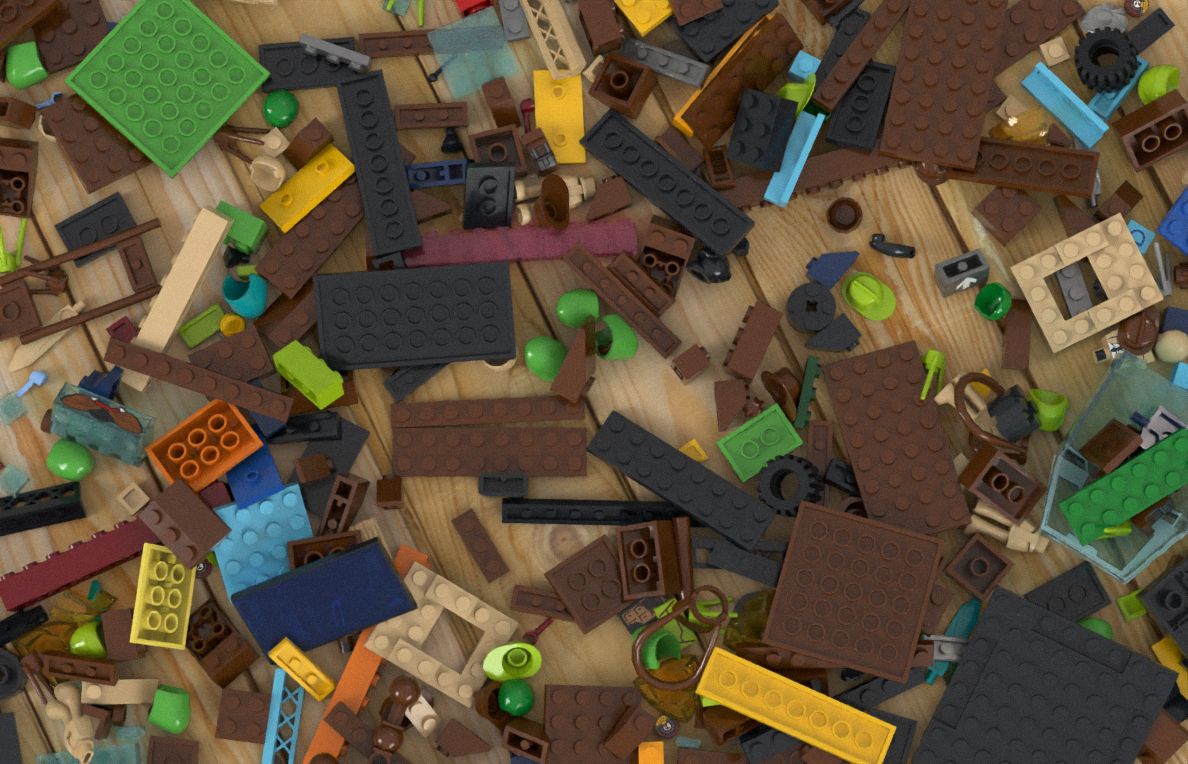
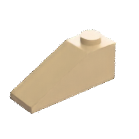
(127, 691)

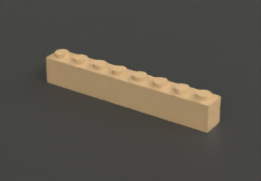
(180, 287)

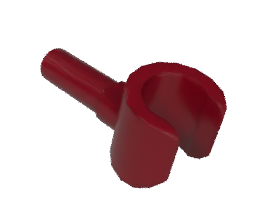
(527, 106)
(539, 630)

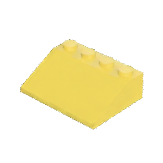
(162, 599)

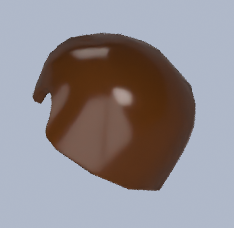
(844, 215)

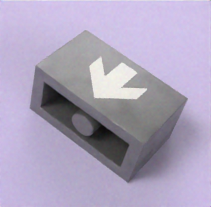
(961, 273)

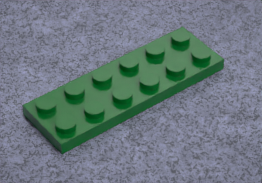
(1128, 488)

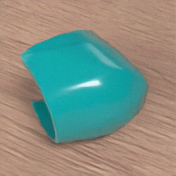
(246, 298)

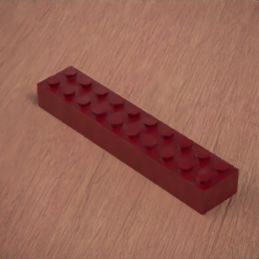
(90, 558)

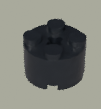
(815, 295)
(1014, 414)
(15, 677)

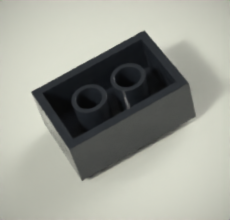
(762, 130)

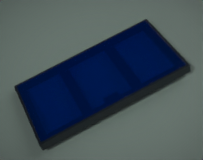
(325, 599)

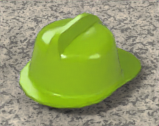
(799, 92)
(868, 296)
(512, 661)

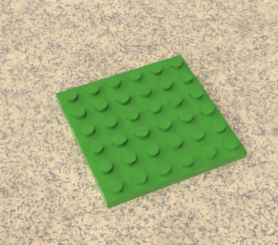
(167, 80)

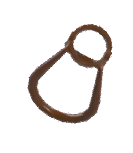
(974, 428)
(686, 603)

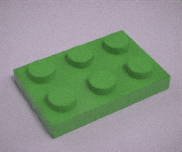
(758, 442)

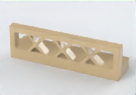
(560, 34)

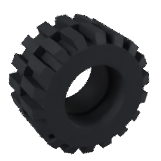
(1105, 43)
(775, 473)

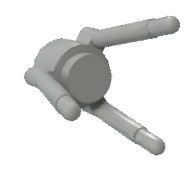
(1163, 282)

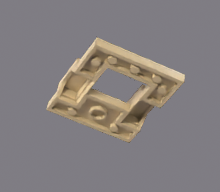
(1117, 267)
(403, 636)

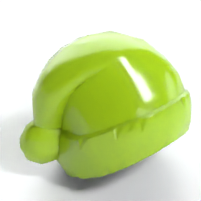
(1158, 82)
(1051, 408)
(89, 640)

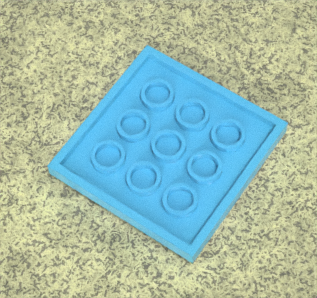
(259, 538)

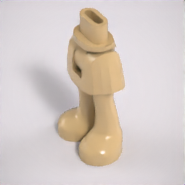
(578, 188)
(981, 418)
(1022, 538)
(78, 729)

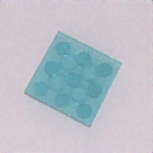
(473, 52)

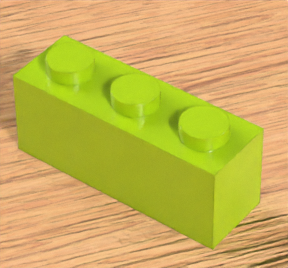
(309, 374)

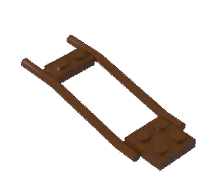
(18, 308)

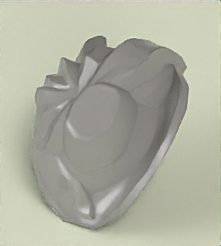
(1104, 16)

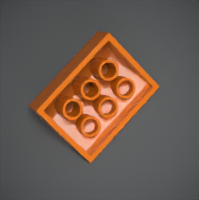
(205, 445)

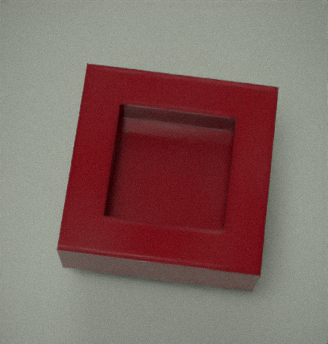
(122, 330)

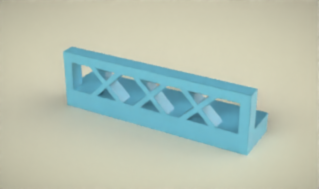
(1064, 106)
(795, 156)
(274, 718)

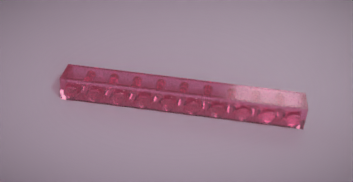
(523, 244)

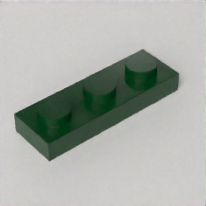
(808, 392)

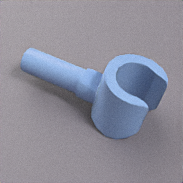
(48, 102)
(36, 377)

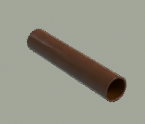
(683, 548)

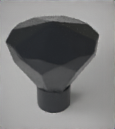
(451, 143)
(233, 257)

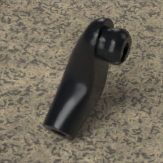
(891, 249)

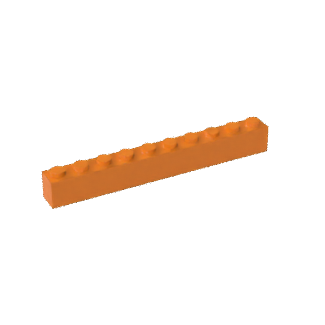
(358, 675)

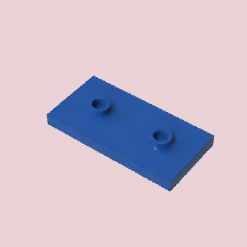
(255, 475)

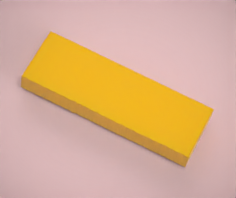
(302, 669)

